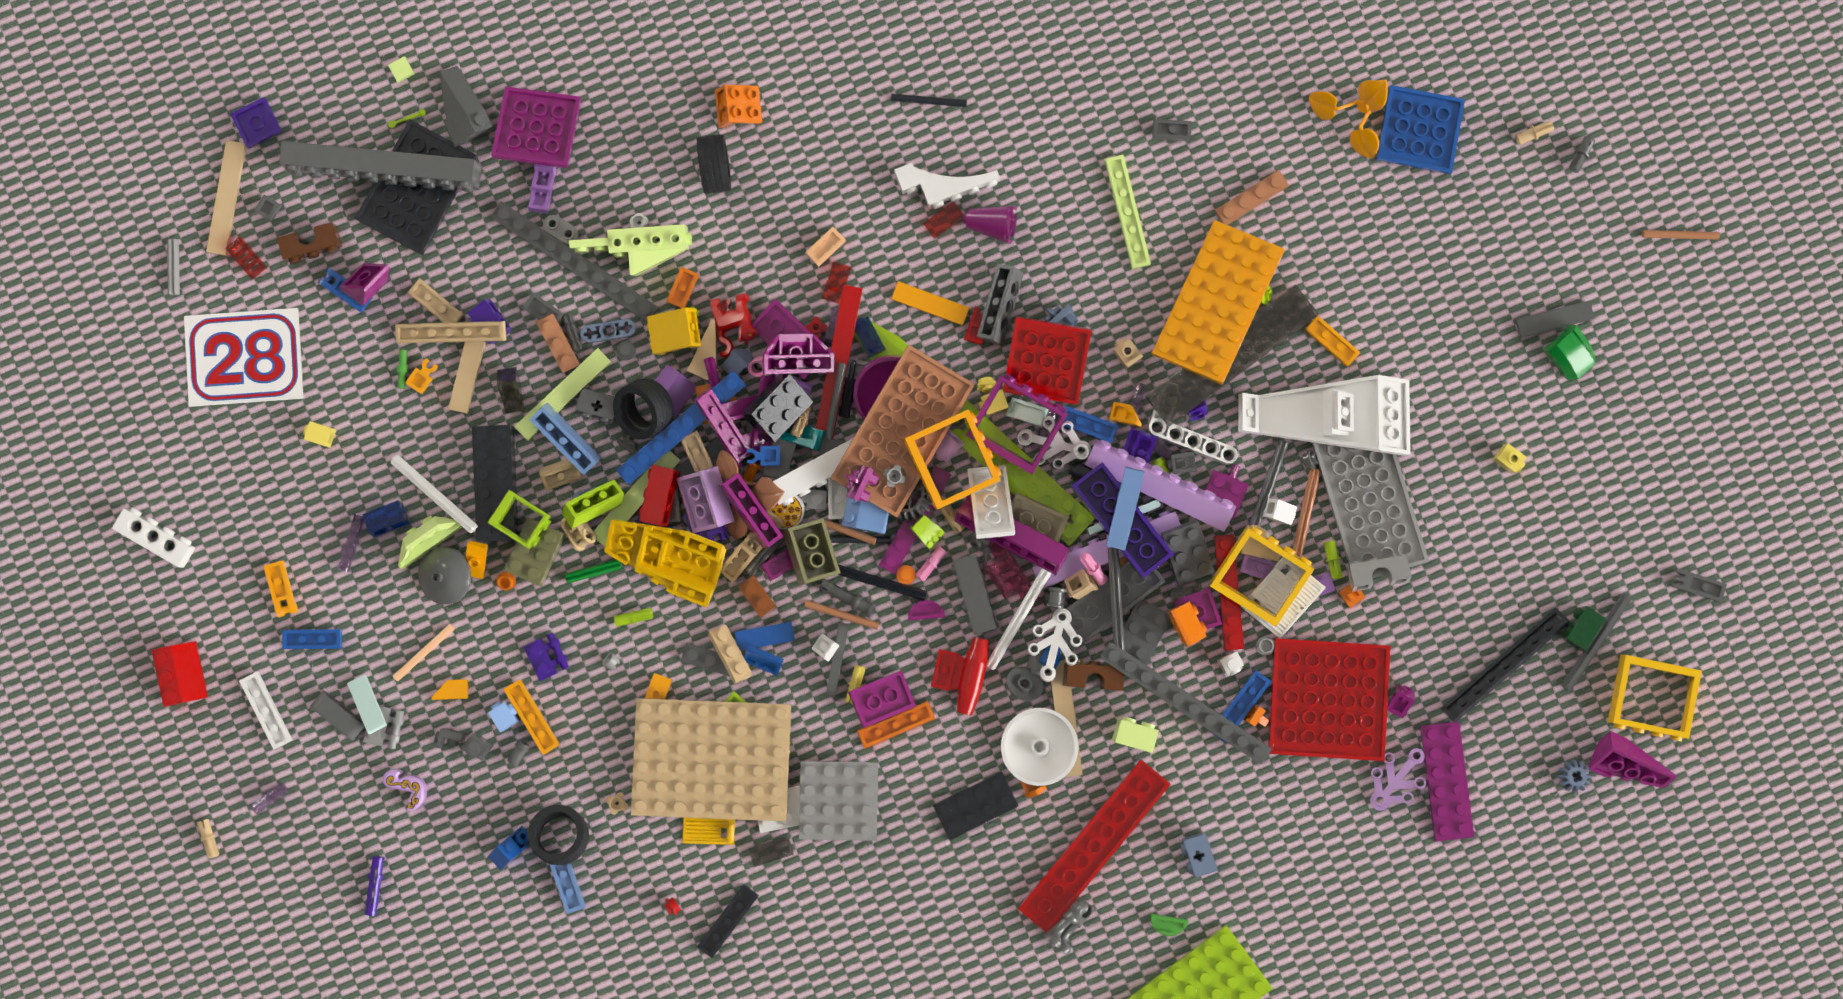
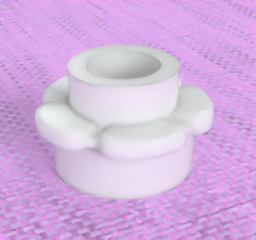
(638, 217)

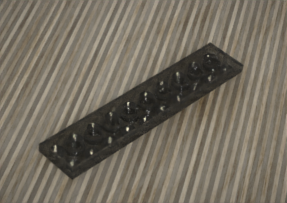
(1267, 331)

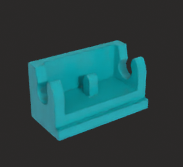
(810, 437)

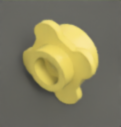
(986, 384)

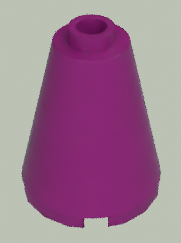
(993, 222)

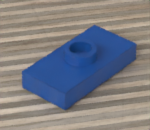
(763, 660)

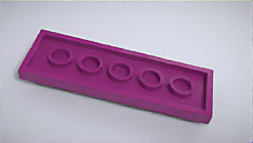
(1447, 781)

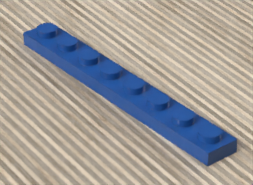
(676, 431)

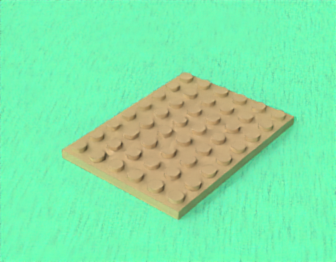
(711, 759)

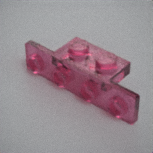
(1007, 573)

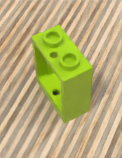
(503, 509)

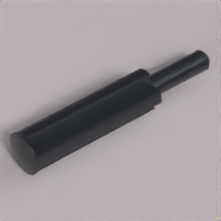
(848, 392)

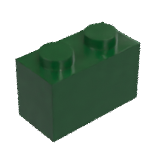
(1583, 628)

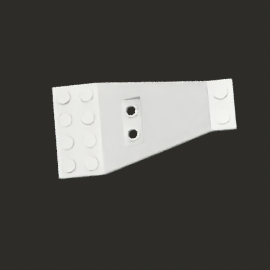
(1371, 414)

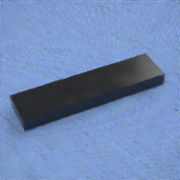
(728, 921)

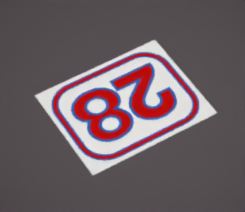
(243, 357)

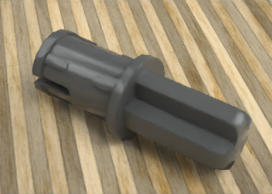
(1581, 154)

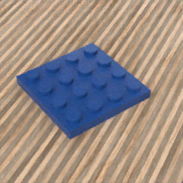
(1420, 129)

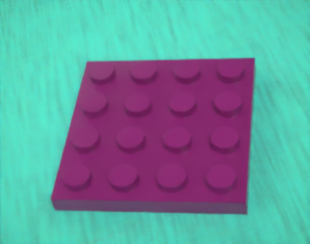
(536, 127)

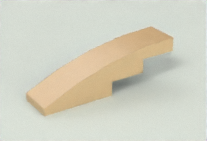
(745, 553)

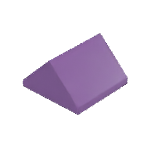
(678, 387)

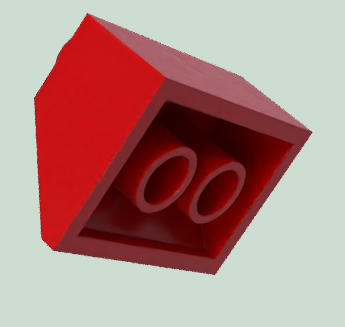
(179, 673)

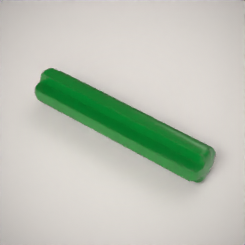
(593, 571)

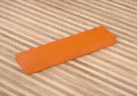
(896, 724)

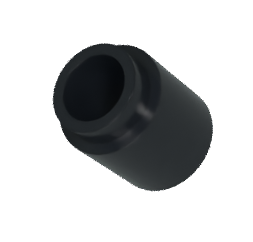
(1078, 471)

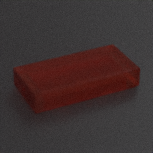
(943, 220)

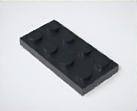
(975, 805)

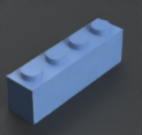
(565, 438)

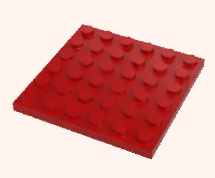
(1329, 699)

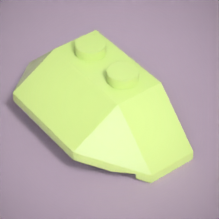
(425, 538)

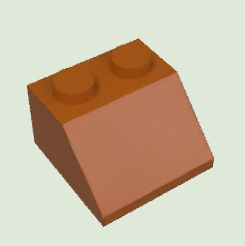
(1187, 624)

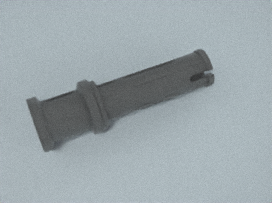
(853, 600)

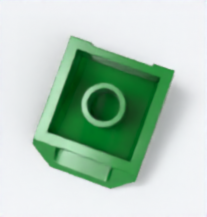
(1571, 353)

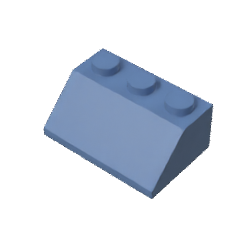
(864, 516)

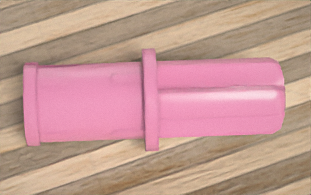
(931, 563)
(1093, 568)

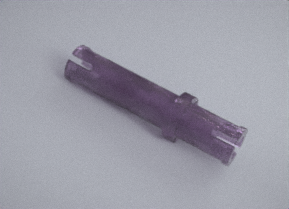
(351, 543)

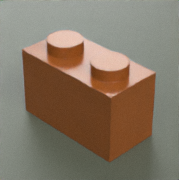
(757, 596)

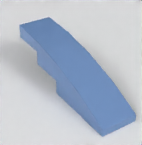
(1125, 508)

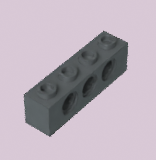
(1000, 304)

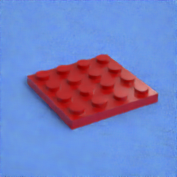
(1048, 358)

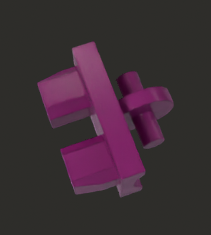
(858, 482)

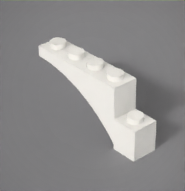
(941, 188)

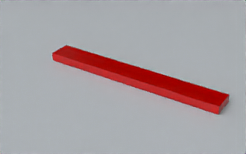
(841, 347)

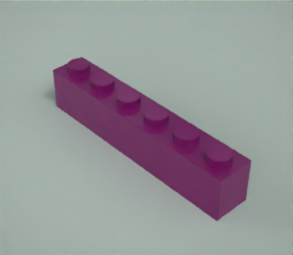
(1025, 543)

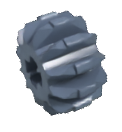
(1568, 779)

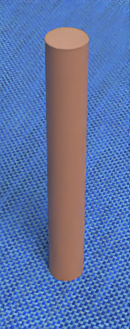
(850, 532)

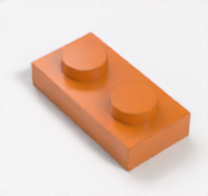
(682, 288)

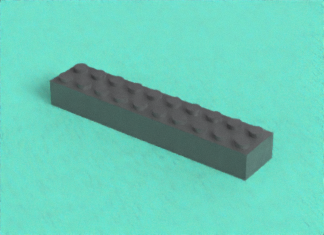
(380, 165)

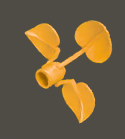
(1372, 97)

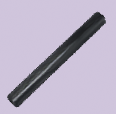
(882, 582)

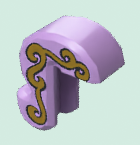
(410, 783)

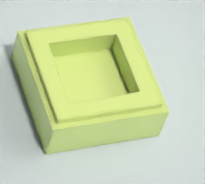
(401, 69)

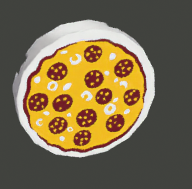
(791, 514)

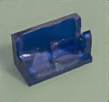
(385, 519)

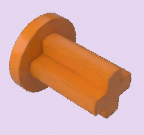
(751, 471)

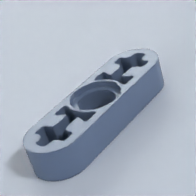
(623, 334)

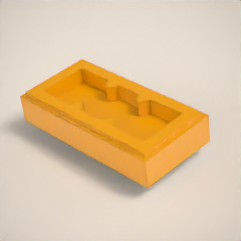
(476, 558)
(658, 687)

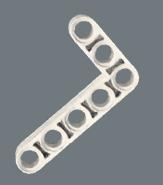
(1184, 434)

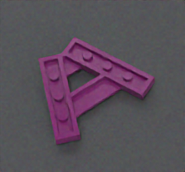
(721, 417)

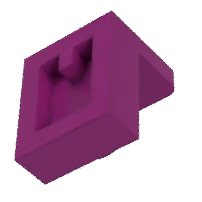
(1401, 700)

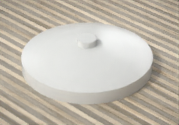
(1039, 746)

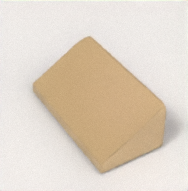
(559, 474)

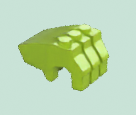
(927, 531)

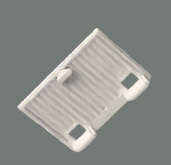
(1276, 588)

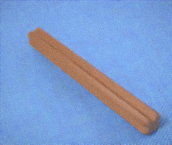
(1306, 511)

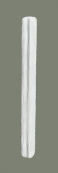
(434, 494)
(1018, 619)

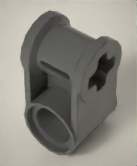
(1055, 597)

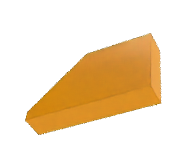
(1124, 414)
(452, 690)

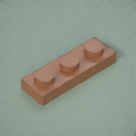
(557, 343)

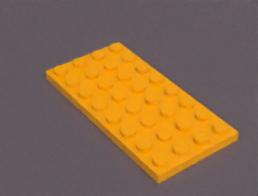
(1218, 302)

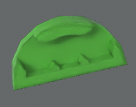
(1168, 925)

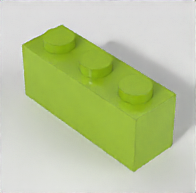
(593, 503)

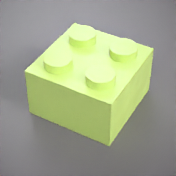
(1135, 735)

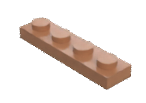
(1252, 198)

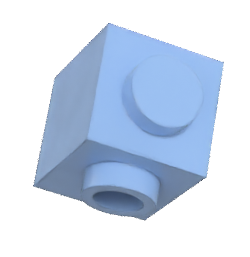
(503, 715)

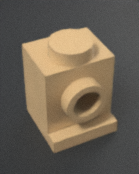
(1127, 360)
(1080, 584)

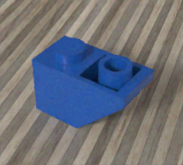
(510, 848)

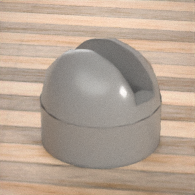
(610, 661)

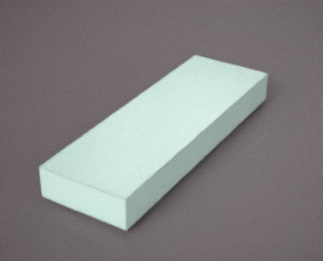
(367, 704)

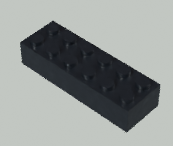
(493, 477)

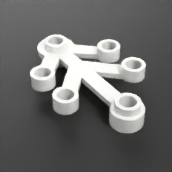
(1057, 444)
(1055, 640)

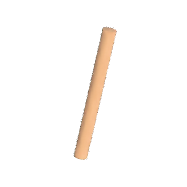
(423, 652)

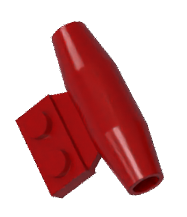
(962, 673)

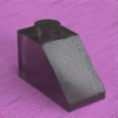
(510, 390)

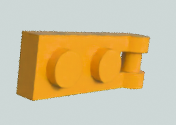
(280, 588)

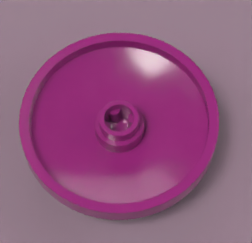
(871, 382)

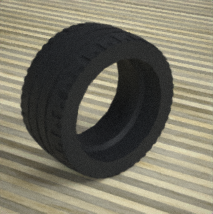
(713, 164)
(629, 417)
(542, 818)

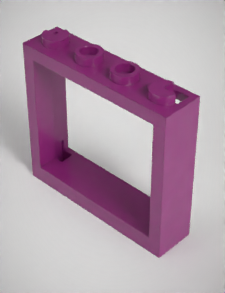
(1040, 399)

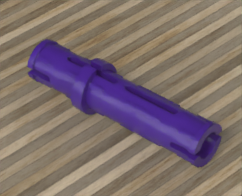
(371, 908)

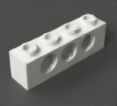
(126, 524)

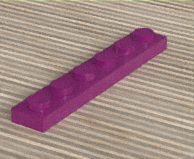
(905, 537)

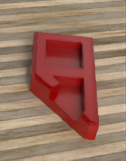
(973, 328)

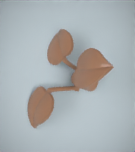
(764, 490)

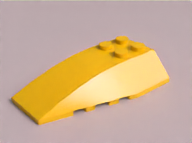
(670, 557)

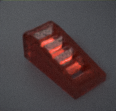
(231, 248)

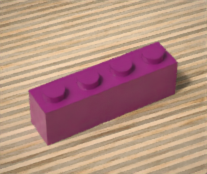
(750, 510)

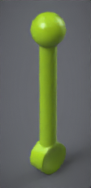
(392, 124)

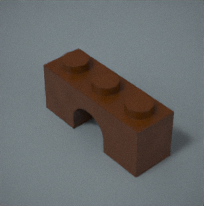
(326, 240)
(1077, 674)

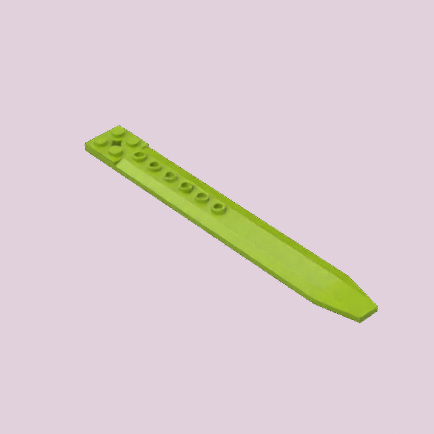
(1035, 486)

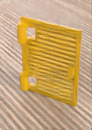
(707, 831)

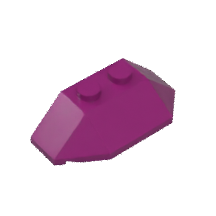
(797, 355)

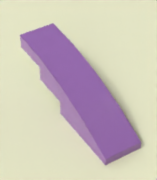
(542, 188)

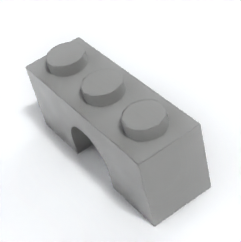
(1394, 567)

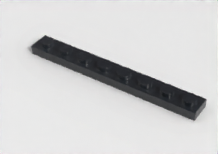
(1505, 665)

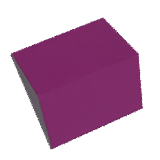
(366, 281)

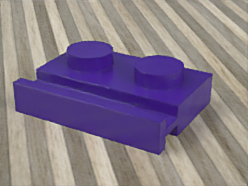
(1140, 444)

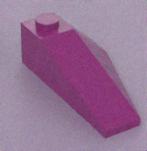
(1624, 759)

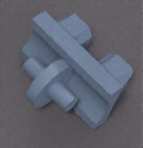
(1066, 315)

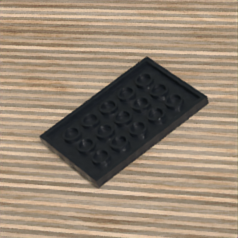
(408, 212)

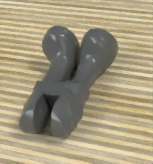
(1073, 919)

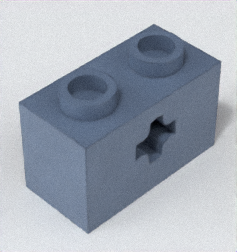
(1206, 863)

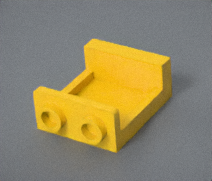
(673, 330)

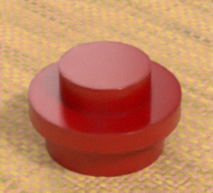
(671, 906)

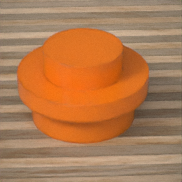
(906, 574)
(506, 581)

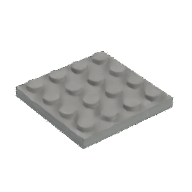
(838, 800)

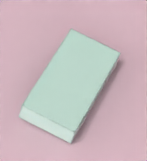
(1027, 412)

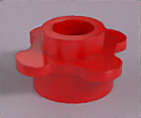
(821, 327)

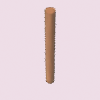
(1680, 234)
(841, 614)

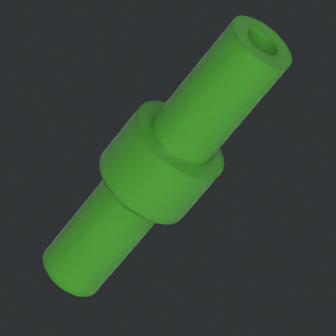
(402, 369)

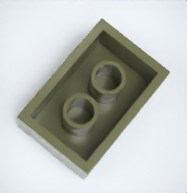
(811, 551)
(535, 562)

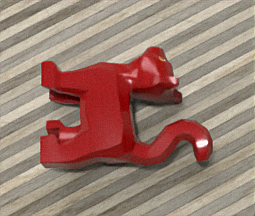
(731, 319)

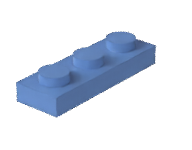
(568, 887)

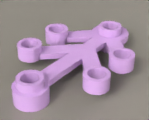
(1396, 782)

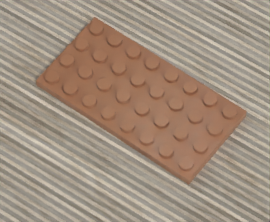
(912, 399)

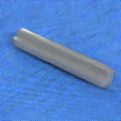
(173, 266)

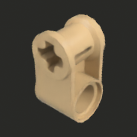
(579, 534)

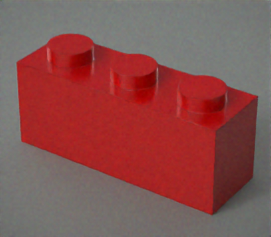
(659, 495)

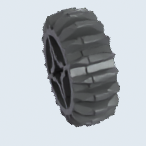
(916, 508)

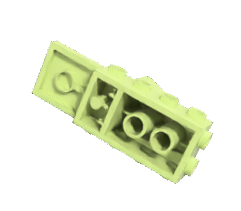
(642, 254)

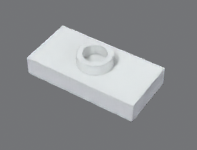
(825, 647)

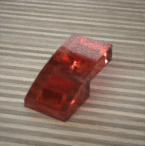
(837, 278)

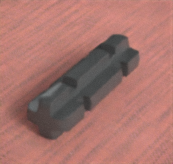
(572, 332)

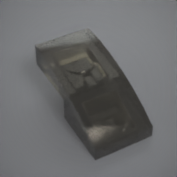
(771, 851)

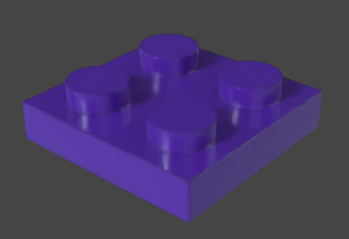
(256, 122)

